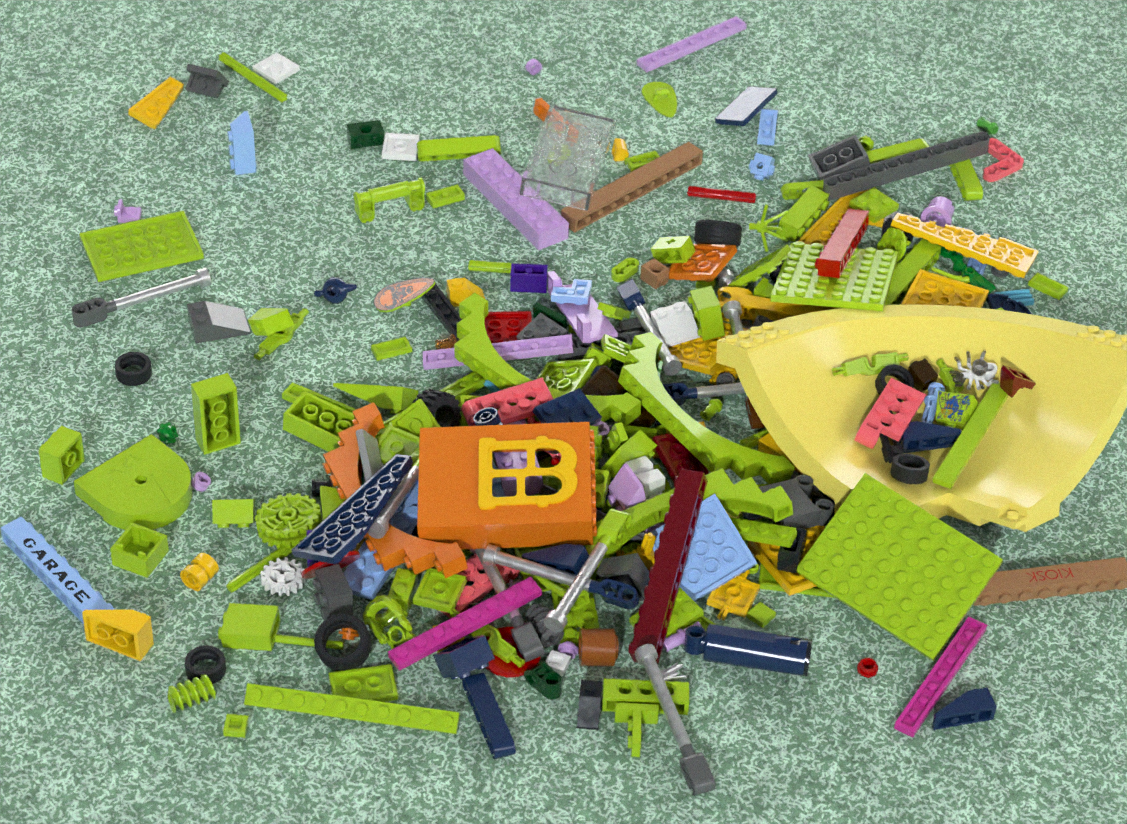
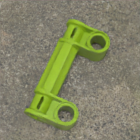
(411, 191)

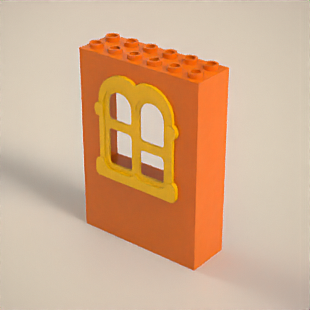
(458, 478)

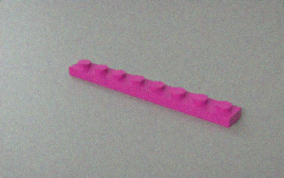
(464, 623)
(940, 677)

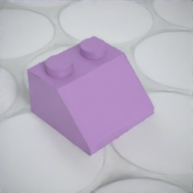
(625, 489)

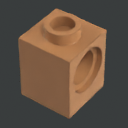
(654, 273)

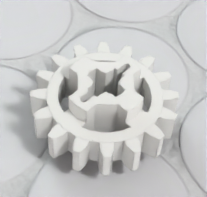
(282, 577)

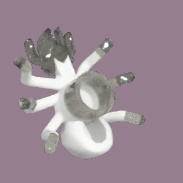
(978, 371)

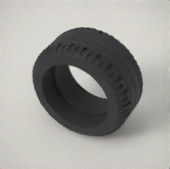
(717, 232)
(331, 625)

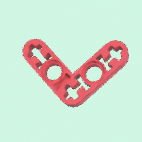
(1011, 161)

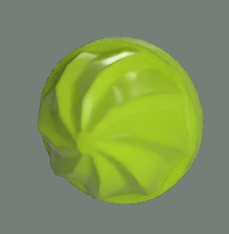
(866, 142)

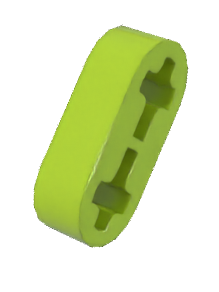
(624, 269)

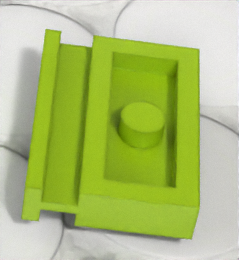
(615, 348)

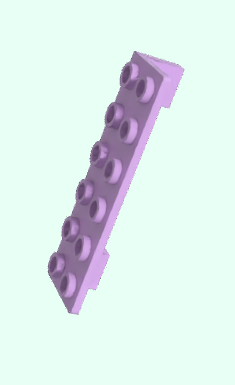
(585, 318)

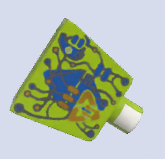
(955, 409)

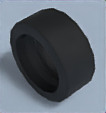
(896, 371)
(133, 378)
(909, 468)
(201, 653)

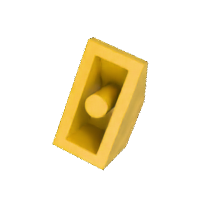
(460, 289)

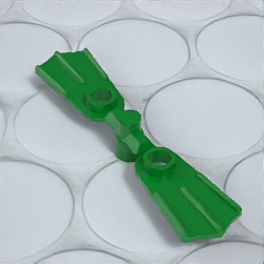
(958, 265)

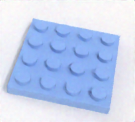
(715, 551)

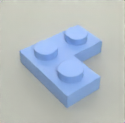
(578, 294)

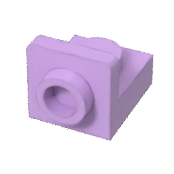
(126, 214)

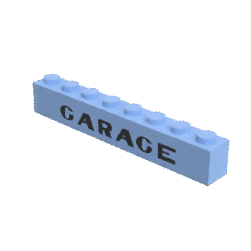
(52, 568)

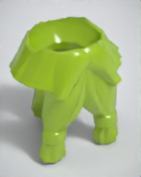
(378, 622)

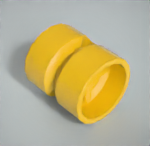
(201, 570)

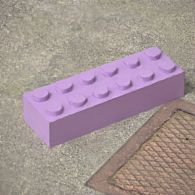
(517, 460)

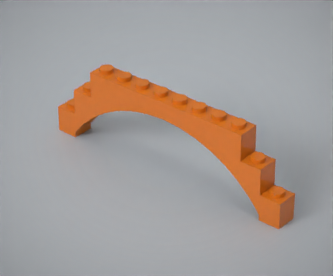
(395, 546)

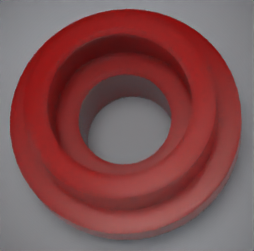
(870, 664)

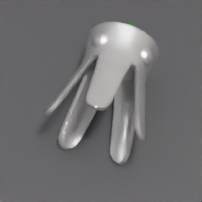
(669, 675)

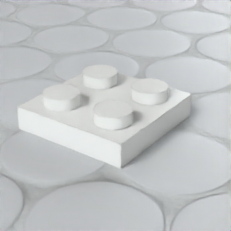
(276, 68)
(400, 146)

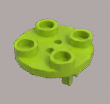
(895, 240)

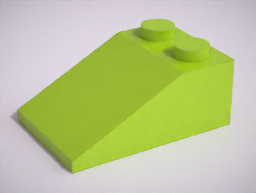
(635, 447)

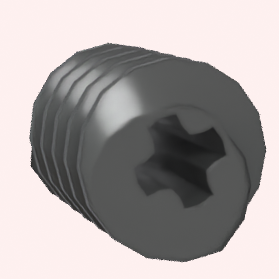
(536, 615)

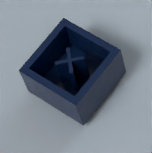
(464, 657)

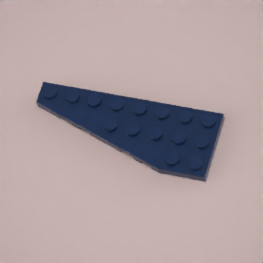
(354, 517)

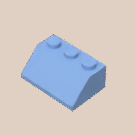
(242, 145)

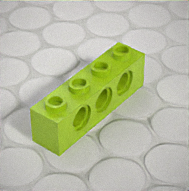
(643, 693)

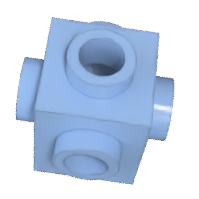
(764, 161)

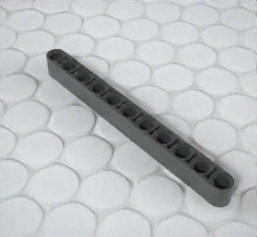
(906, 165)

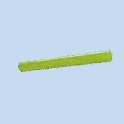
(304, 641)

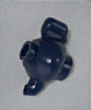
(335, 290)

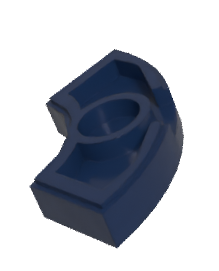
(999, 300)

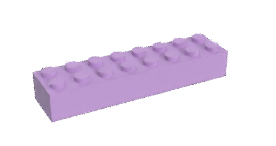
(501, 186)

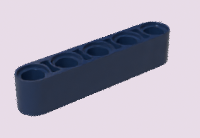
(489, 715)

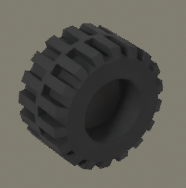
(443, 405)

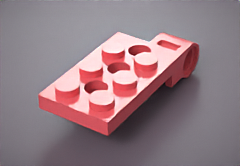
(502, 399)
(872, 426)
(481, 585)

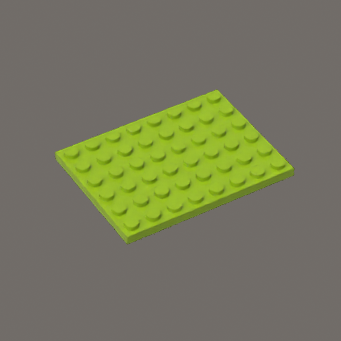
(860, 286)
(899, 566)

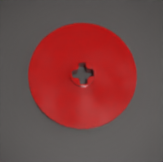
(349, 558)
(500, 667)

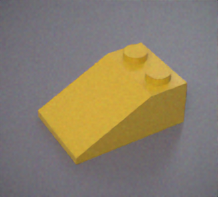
(119, 631)

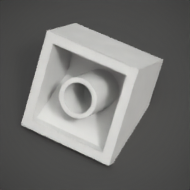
(675, 323)

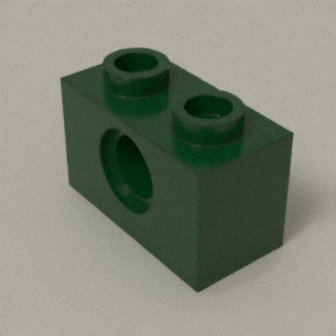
(365, 134)

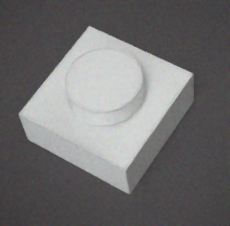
(558, 662)

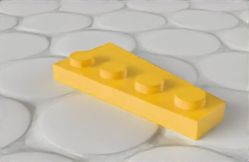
(157, 103)

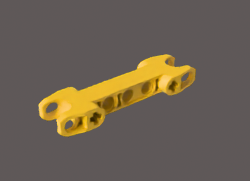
(754, 305)

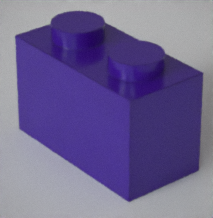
(528, 278)

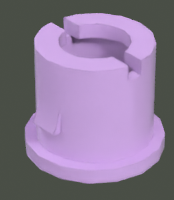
(940, 205)

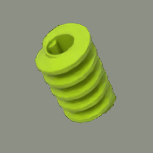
(190, 691)

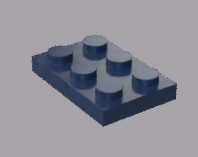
(568, 408)

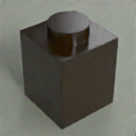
(922, 374)

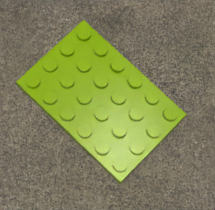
(141, 246)

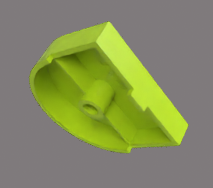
(138, 486)

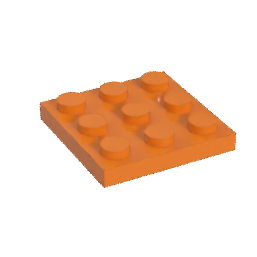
(704, 263)

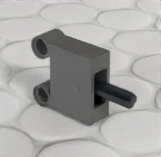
(804, 511)

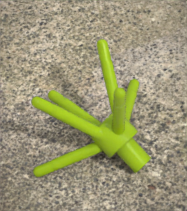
(765, 226)

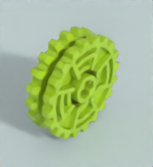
(287, 519)

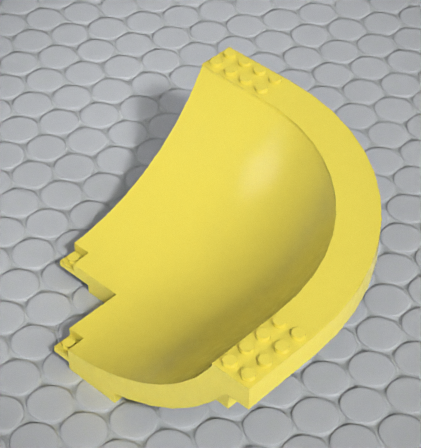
(1028, 455)

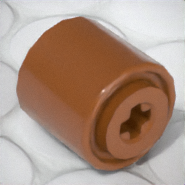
(597, 647)

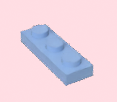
(767, 127)

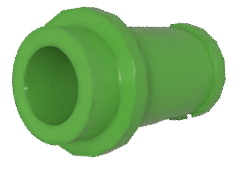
(990, 127)

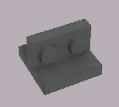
(205, 81)

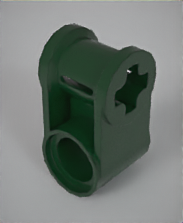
(545, 680)

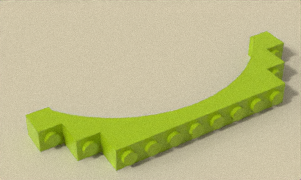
(479, 355)
(712, 450)
(742, 496)

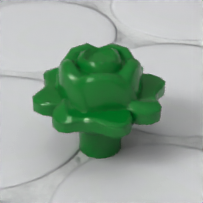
(167, 433)

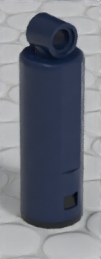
(750, 648)

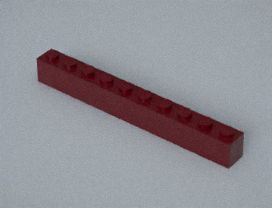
(669, 562)

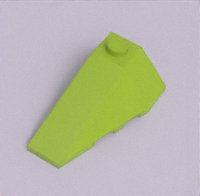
(387, 397)

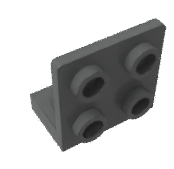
(541, 327)

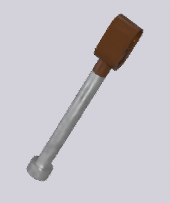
(732, 311)

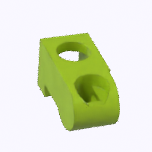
(602, 482)

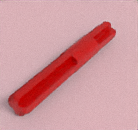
(721, 194)

